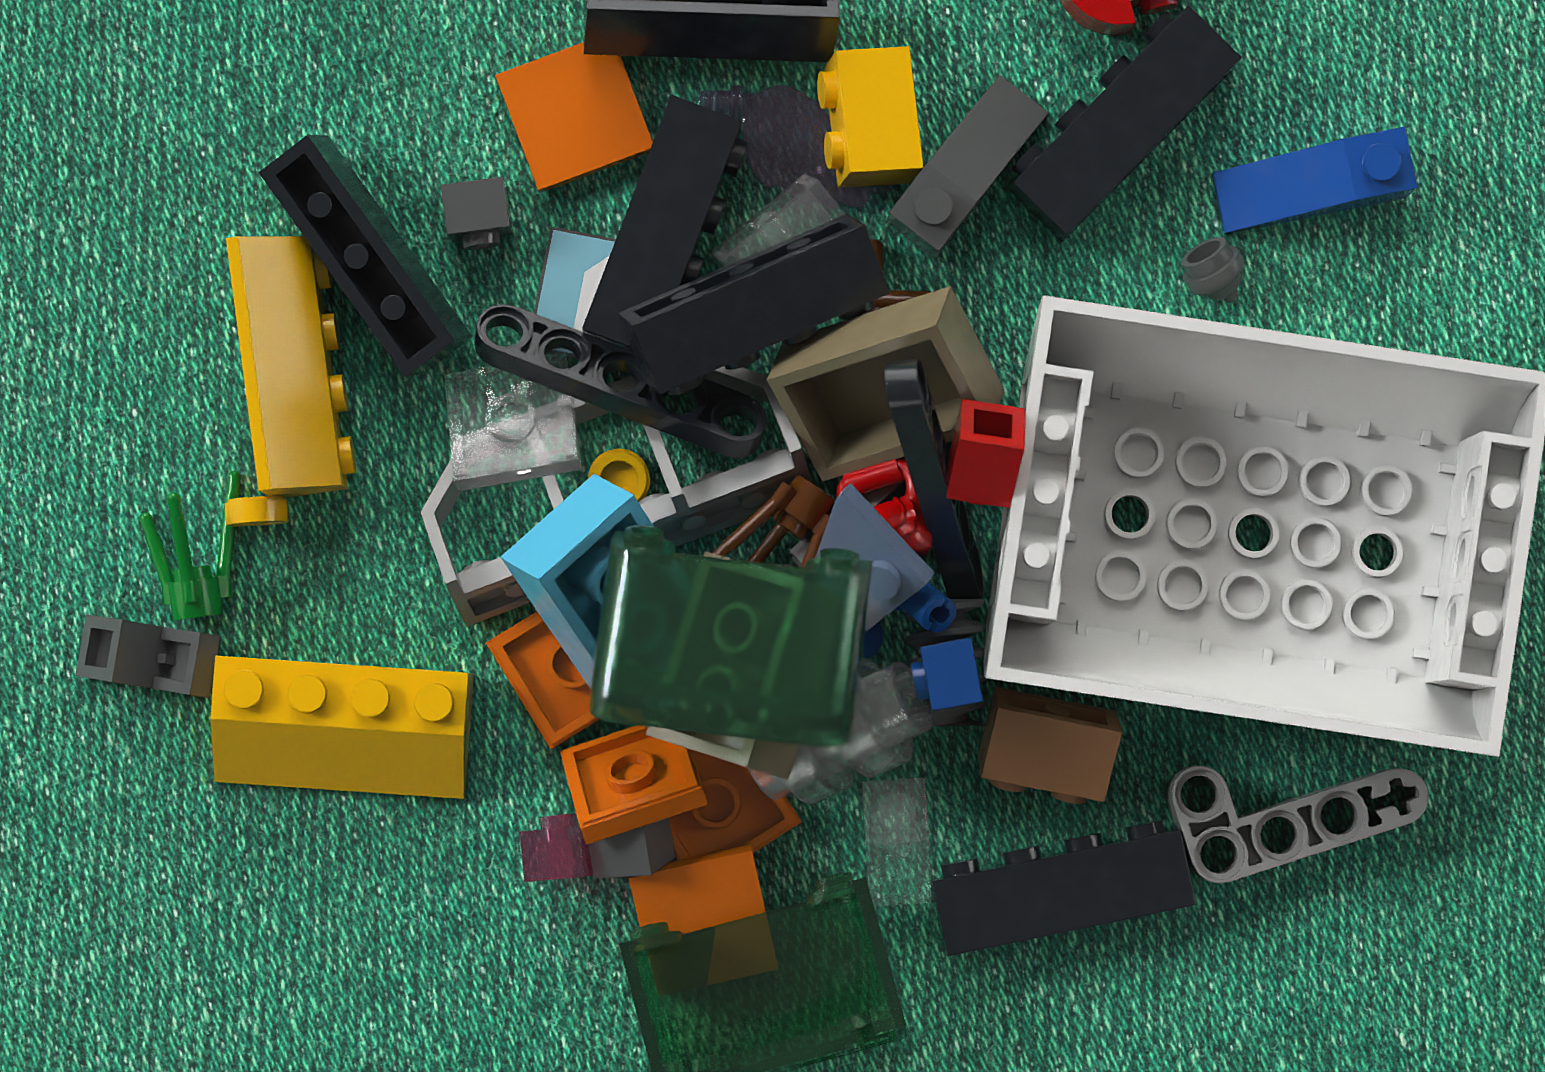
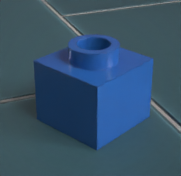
(947, 675)

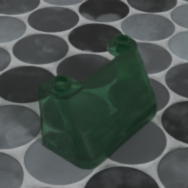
(730, 642)
(767, 986)

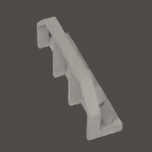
(683, 513)

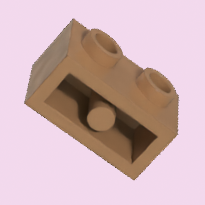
(1049, 746)

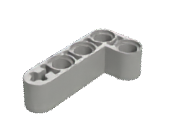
(1300, 813)

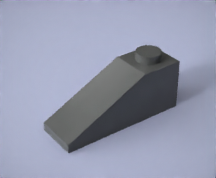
(965, 167)

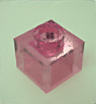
(555, 850)

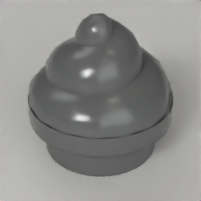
(1213, 269)

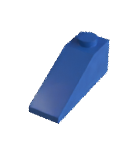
(1316, 181)

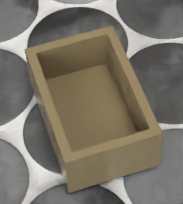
(837, 379)

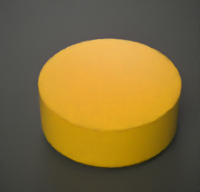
(623, 470)
(256, 511)

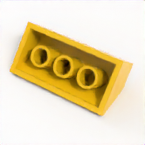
(289, 366)
(340, 726)

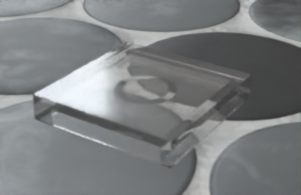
(509, 427)

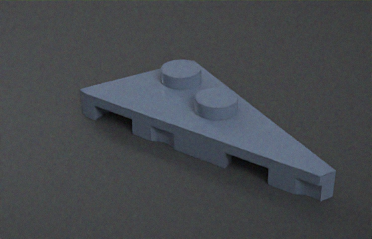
(896, 567)

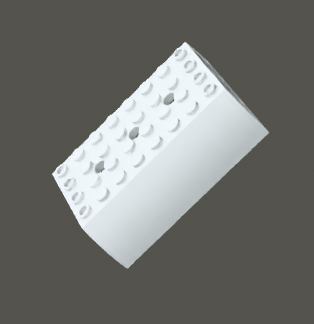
(1322, 449)

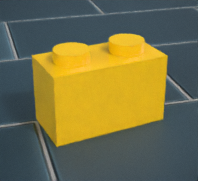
(871, 117)

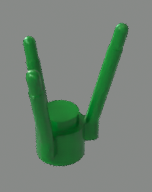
(192, 589)

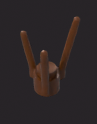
(800, 510)

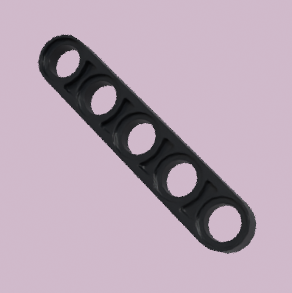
(587, 383)
(928, 467)

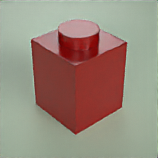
(986, 453)

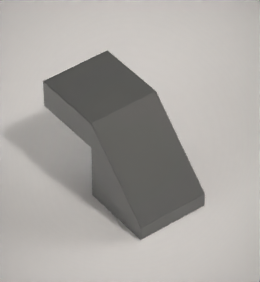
(147, 656)

